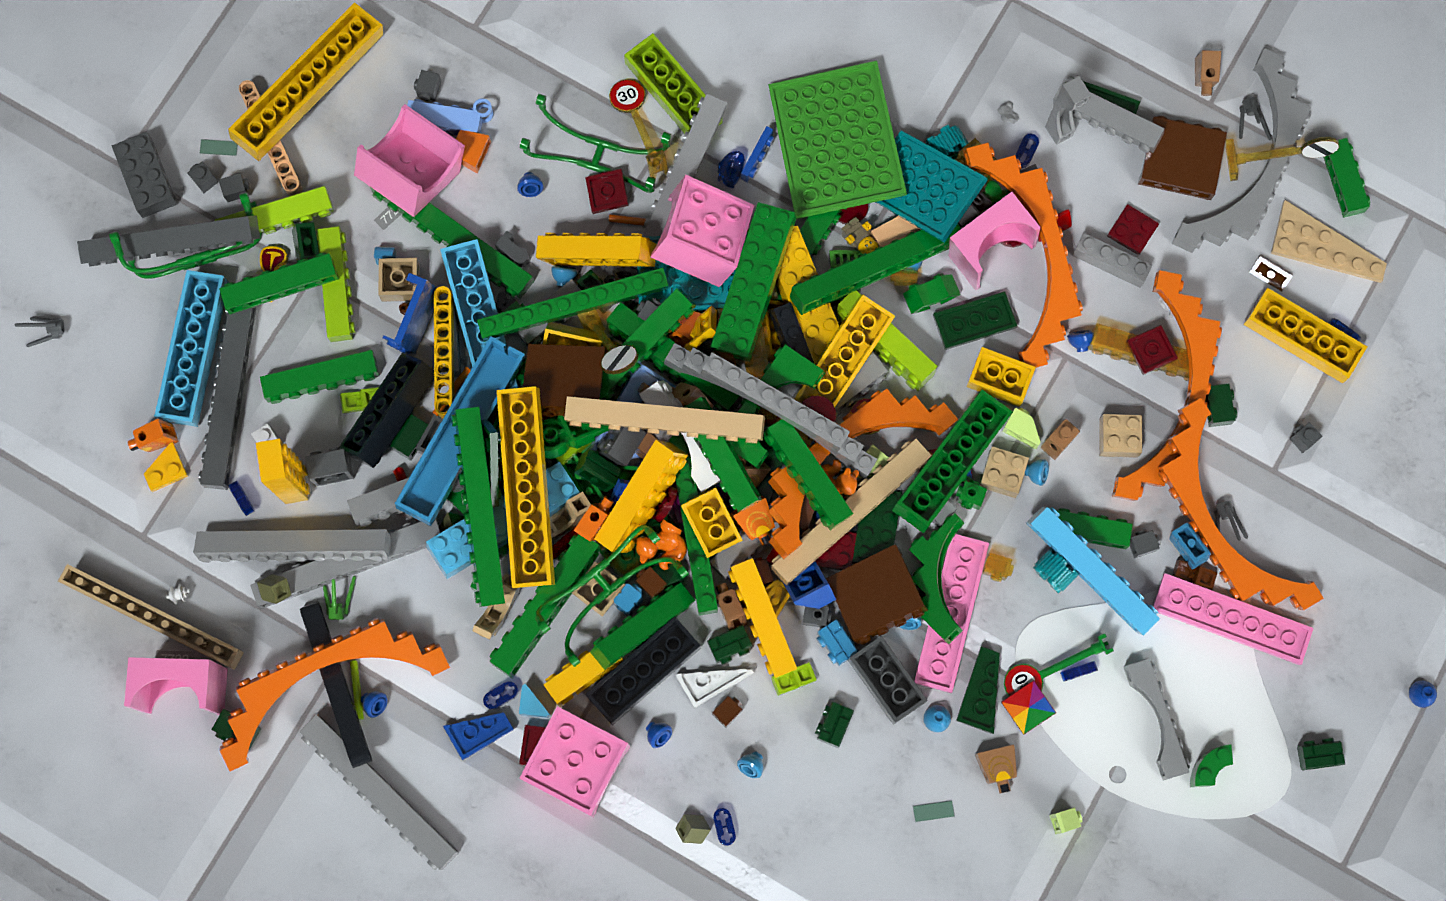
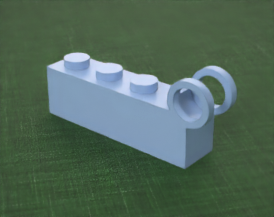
(453, 118)

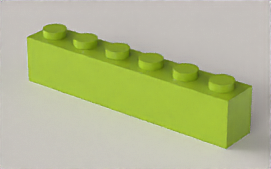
(337, 293)

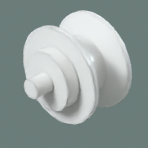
(177, 594)

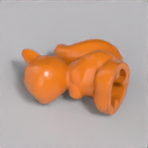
(846, 482)
(670, 542)

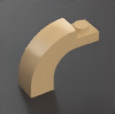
(569, 515)
(495, 615)

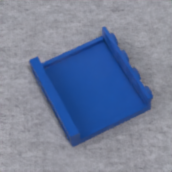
(416, 317)

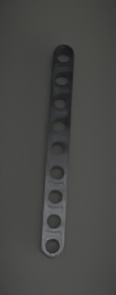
(337, 689)

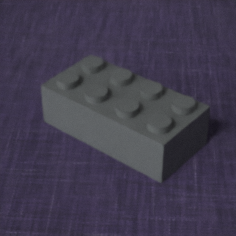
(144, 175)
(887, 680)

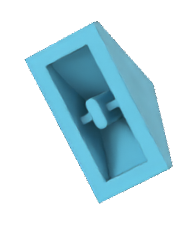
(531, 705)

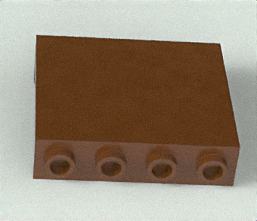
(1185, 159)
(563, 373)
(876, 595)

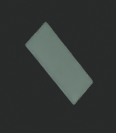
(218, 147)
(933, 811)

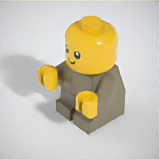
(859, 236)

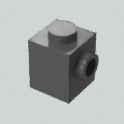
(427, 85)
(202, 177)
(233, 186)
(647, 307)
(1305, 437)
(1144, 543)
(816, 617)

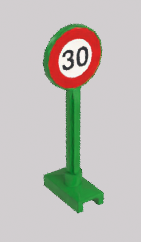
(1023, 673)

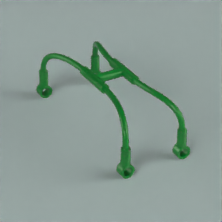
(601, 144)
(190, 261)
(608, 589)

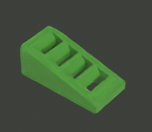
(833, 254)

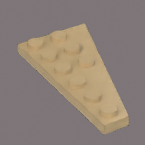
(1312, 242)

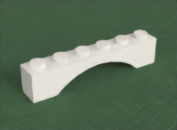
(661, 394)

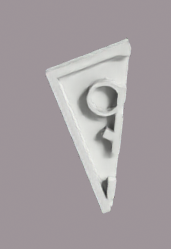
(706, 685)

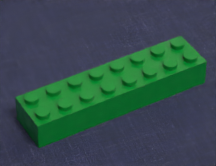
(754, 281)
(625, 322)
(952, 461)
(526, 633)

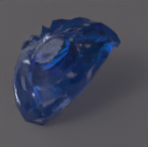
(731, 168)

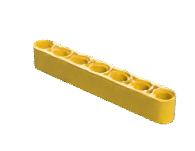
(443, 343)

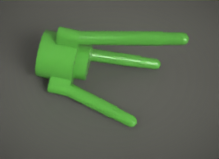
(335, 610)

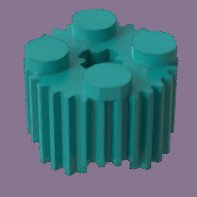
(949, 141)
(1055, 570)

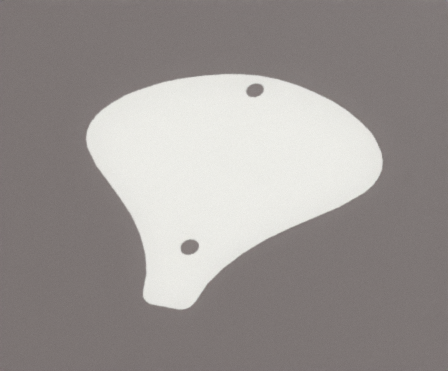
(1210, 693)

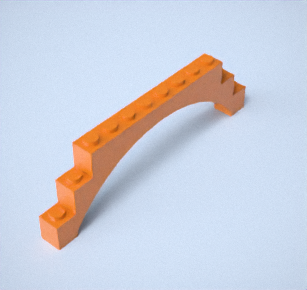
(1061, 291)
(1200, 341)
(877, 414)
(1183, 479)
(264, 690)

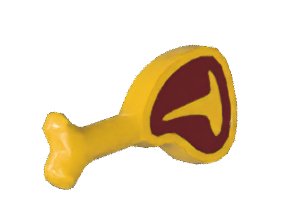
(272, 258)

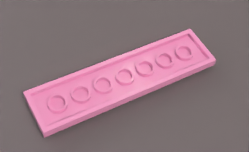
(960, 585)
(1232, 619)

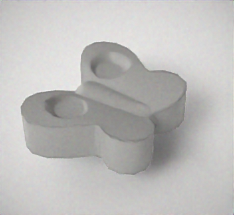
(1006, 112)

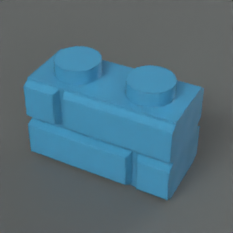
(1189, 545)
(629, 599)
(837, 643)

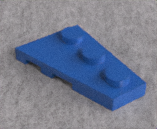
(478, 733)

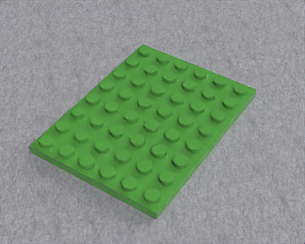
(837, 140)

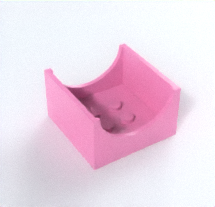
(410, 162)
(1000, 223)
(704, 231)
(153, 677)
(574, 761)

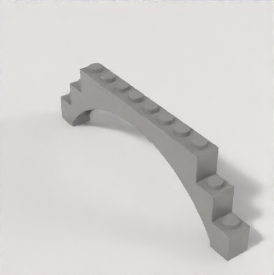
(1288, 119)
(819, 428)

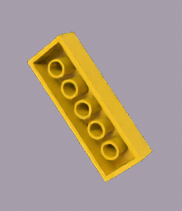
(595, 250)
(1305, 335)
(282, 471)
(642, 495)
(763, 617)

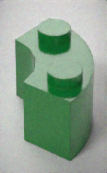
(940, 289)
(1209, 765)

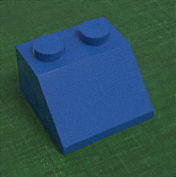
(810, 588)

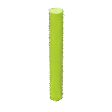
(356, 688)

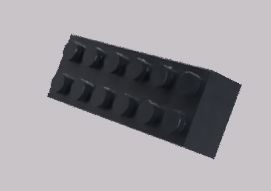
(388, 410)
(643, 670)

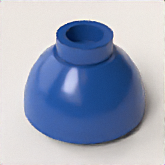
(530, 185)
(1080, 339)
(1422, 693)
(374, 703)
(658, 734)

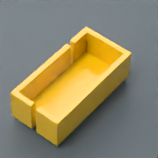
(576, 678)

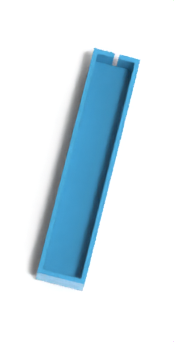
(438, 466)

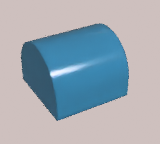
(384, 253)

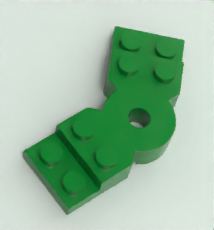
(564, 435)

